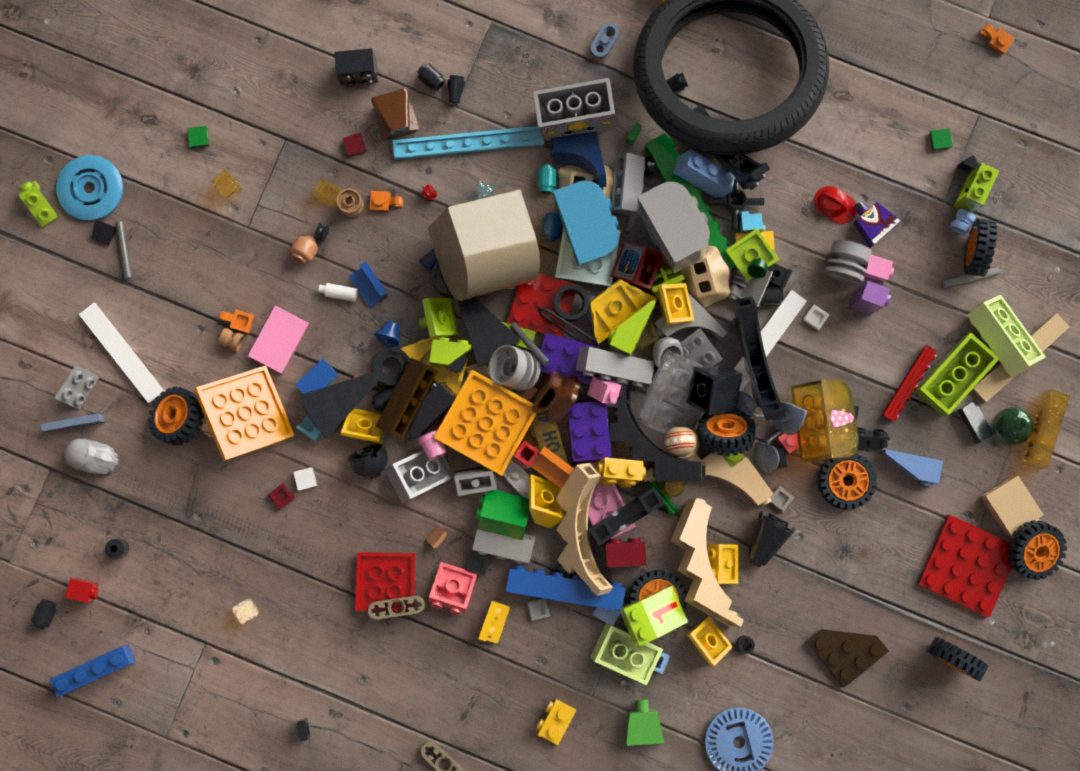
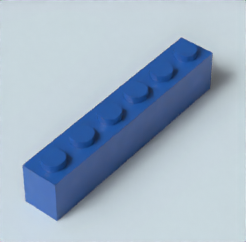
(562, 589)

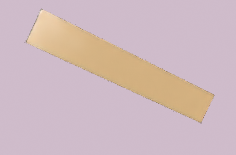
(998, 378)

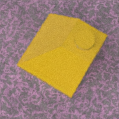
(542, 502)

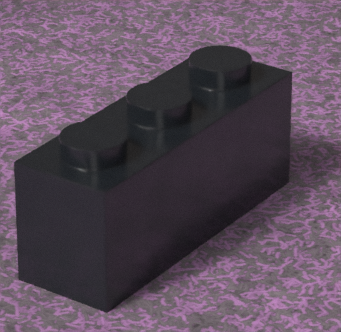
(432, 408)

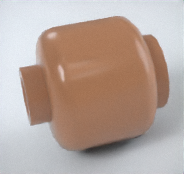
(304, 249)

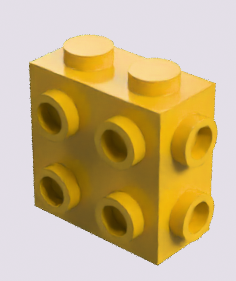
(620, 472)

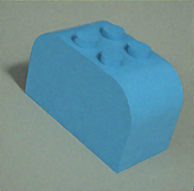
(587, 221)

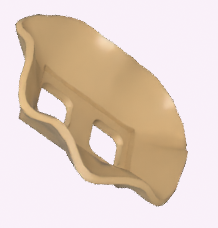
(568, 172)
(716, 274)

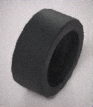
(576, 289)

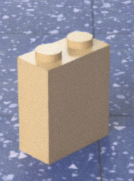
(1011, 505)

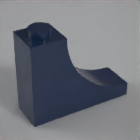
(580, 151)

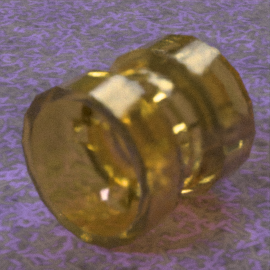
(673, 489)

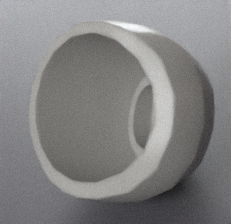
(662, 345)

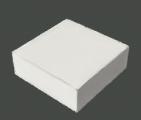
(815, 317)
(305, 478)

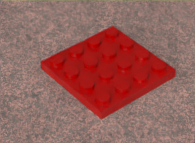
(967, 566)

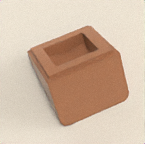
(436, 537)

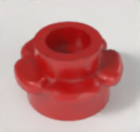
(429, 192)

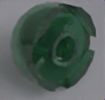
(1013, 425)

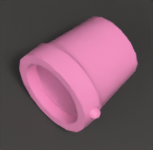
(432, 446)

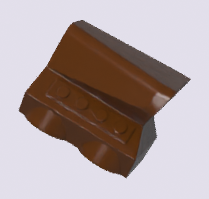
(395, 114)
(556, 395)

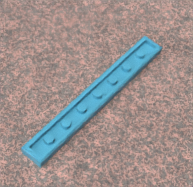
(467, 143)

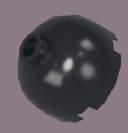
(370, 461)

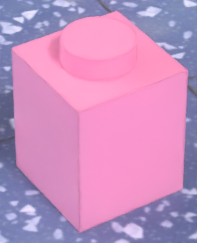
(879, 269)
(604, 390)

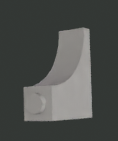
(702, 320)

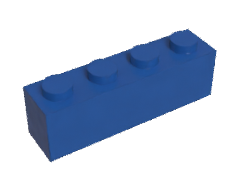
(92, 670)

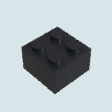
(356, 67)

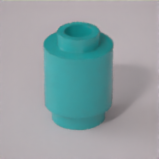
(546, 179)

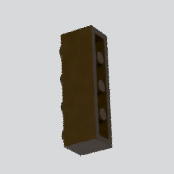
(406, 398)

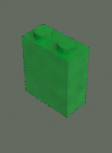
(503, 514)

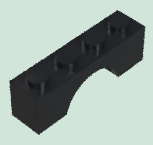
(626, 516)

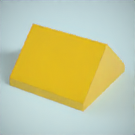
(675, 304)
(361, 425)
(709, 641)

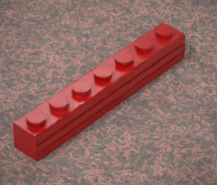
(909, 383)

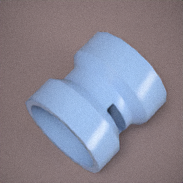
(962, 222)

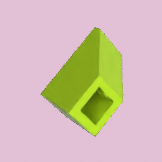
(446, 352)

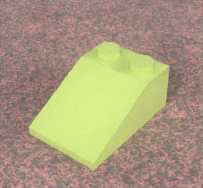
(618, 653)

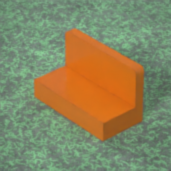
(552, 467)

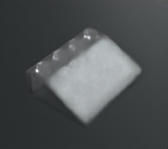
(667, 396)

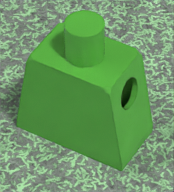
(643, 726)

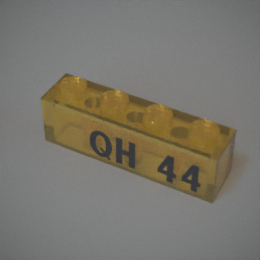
(1046, 429)
(547, 435)

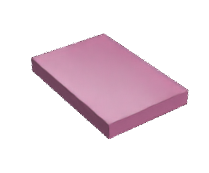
(278, 339)

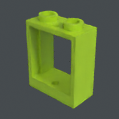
(979, 184)

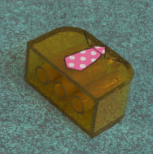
(830, 420)

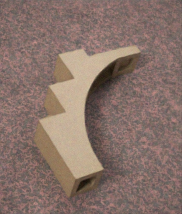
(577, 555)

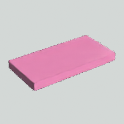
(604, 502)

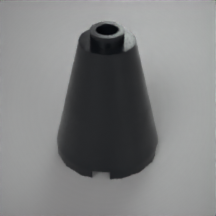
(768, 538)

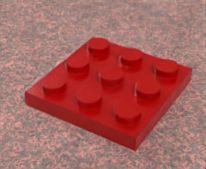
(540, 295)
(384, 578)

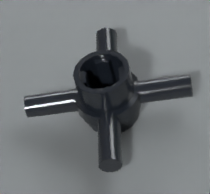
(736, 209)

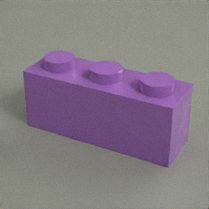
(870, 298)

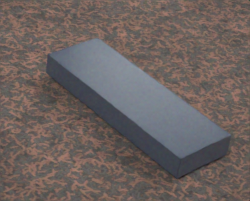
(72, 423)

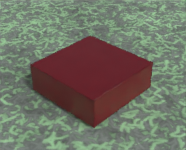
(354, 144)
(281, 496)

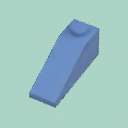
(917, 467)

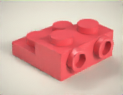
(452, 588)

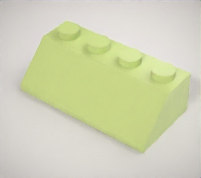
(1005, 335)

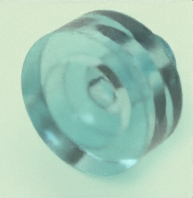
(485, 190)

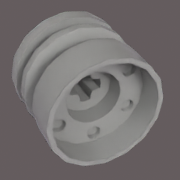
(848, 259)
(514, 368)

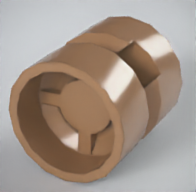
(350, 203)

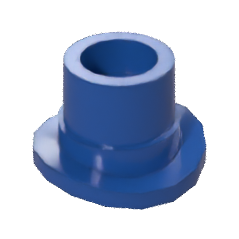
(389, 334)

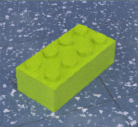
(956, 374)

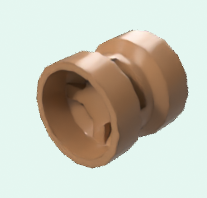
(231, 340)

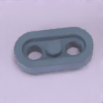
(604, 41)

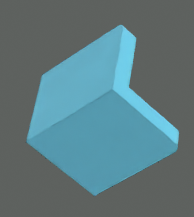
(750, 222)
(309, 429)

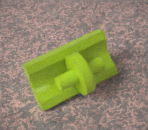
(664, 279)

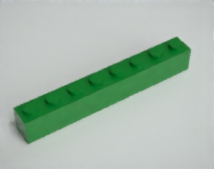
(665, 157)

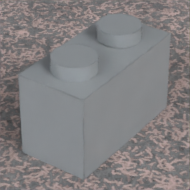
(475, 480)

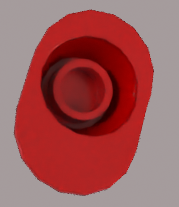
(835, 204)

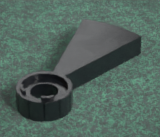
(483, 328)
(333, 403)

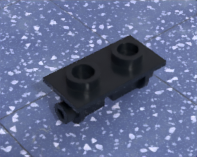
(876, 438)

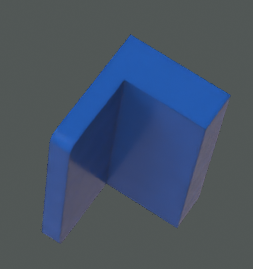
(368, 285)
(318, 377)

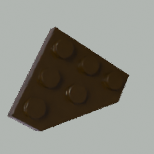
(847, 652)

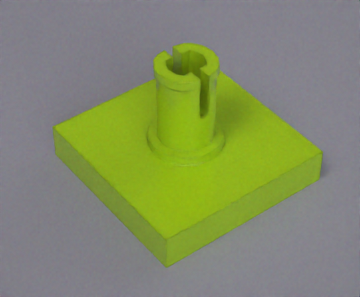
(750, 248)
(439, 317)

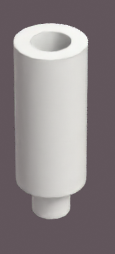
(339, 292)

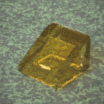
(245, 611)

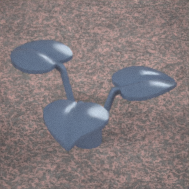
(764, 453)

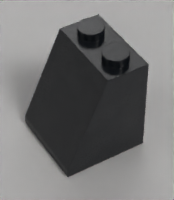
(714, 389)

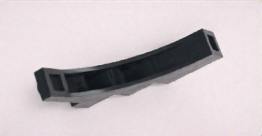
(743, 168)
(755, 359)
(666, 467)

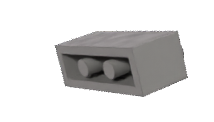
(627, 183)
(504, 546)

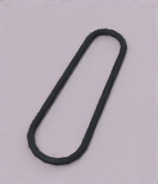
(569, 324)

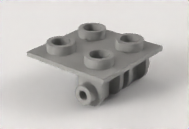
(754, 287)
(700, 349)
(77, 387)

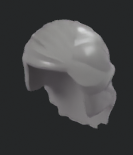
(90, 456)

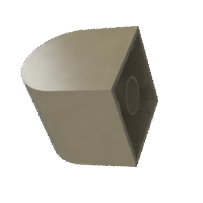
(485, 245)

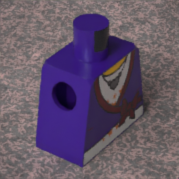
(874, 222)

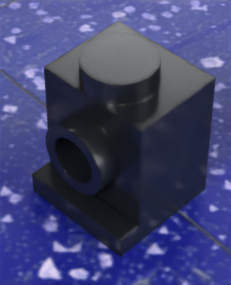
(783, 278)

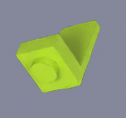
(36, 203)

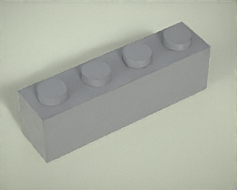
(614, 366)

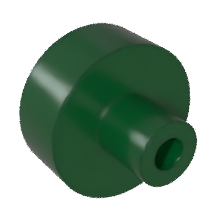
(757, 268)

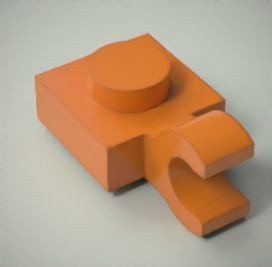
(999, 39)
(382, 201)
(239, 321)

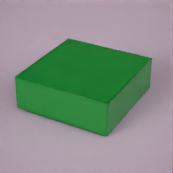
(634, 133)
(198, 137)
(941, 139)

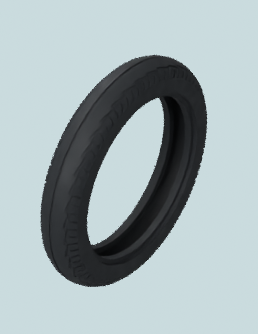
(731, 136)

